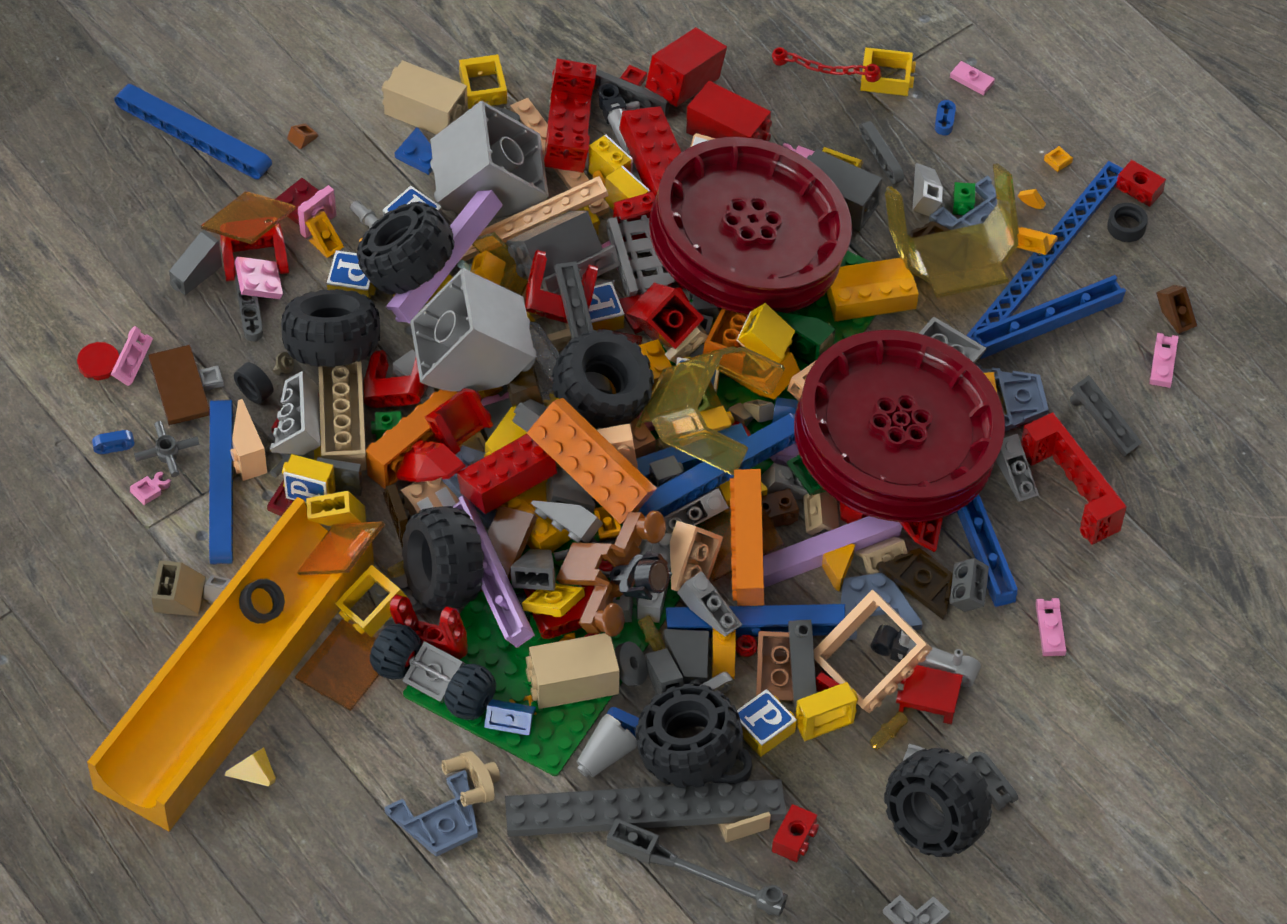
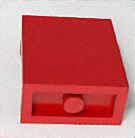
(633, 209)
(459, 419)
(931, 692)

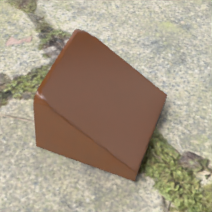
(301, 135)

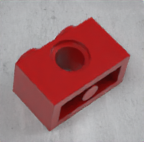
(1140, 183)
(797, 821)

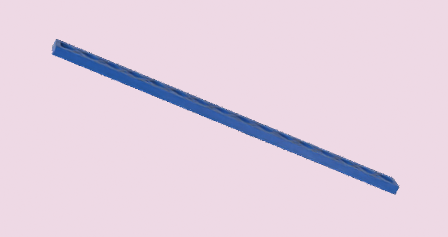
(1058, 248)

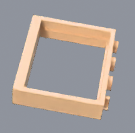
(849, 626)

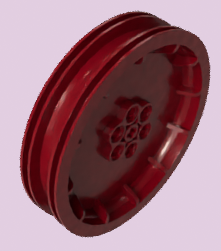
(749, 225)
(899, 425)

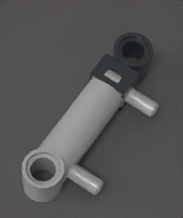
(612, 108)
(899, 644)

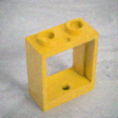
(891, 59)
(481, 67)
(357, 590)
(826, 711)

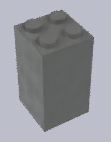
(856, 185)
(562, 238)

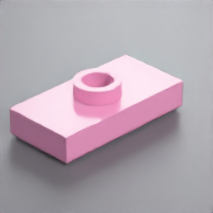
(972, 78)

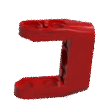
(272, 238)
(551, 304)
(390, 391)
(555, 626)
(447, 636)

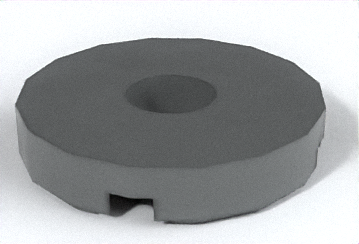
(631, 664)

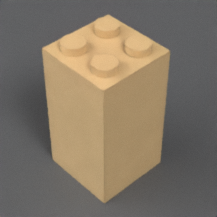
(423, 98)
(572, 670)

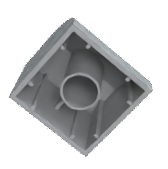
(485, 154)
(472, 335)

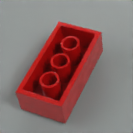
(506, 473)

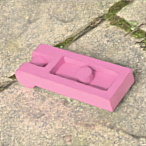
(131, 356)
(1163, 360)
(1050, 627)

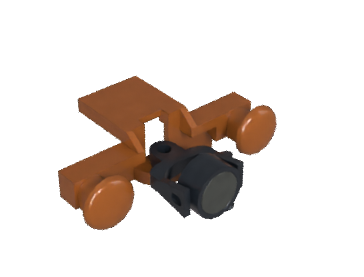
(646, 571)

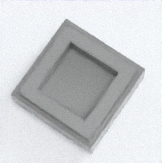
(211, 378)

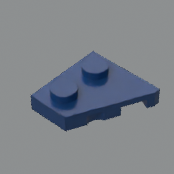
(416, 152)

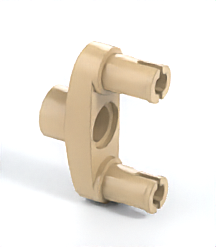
(480, 774)

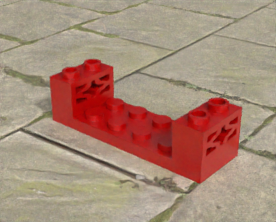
(569, 116)
(1105, 509)

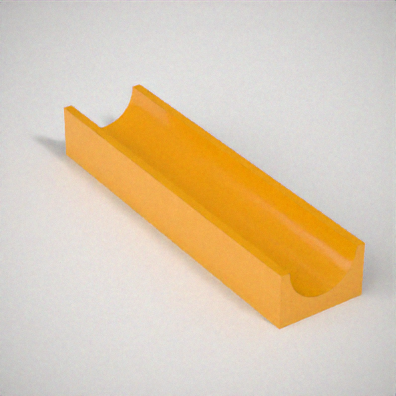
(220, 677)

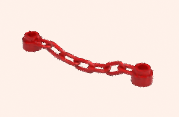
(871, 72)

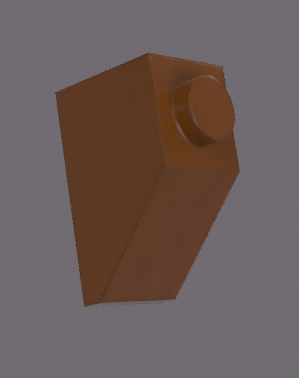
(1177, 307)

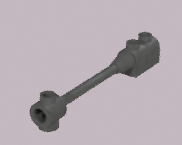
(646, 848)

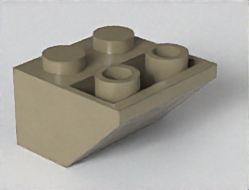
(177, 589)

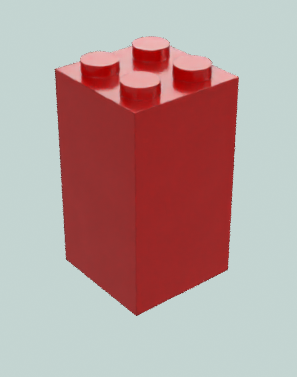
(685, 66)
(723, 114)
(665, 315)

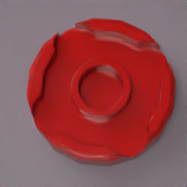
(97, 360)

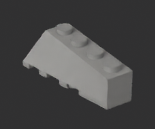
(298, 418)
(655, 606)

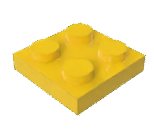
(553, 602)

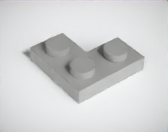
(902, 912)

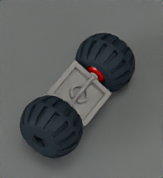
(462, 687)

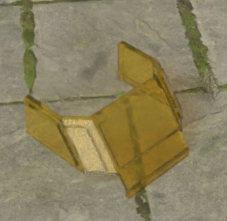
(963, 256)
(680, 391)

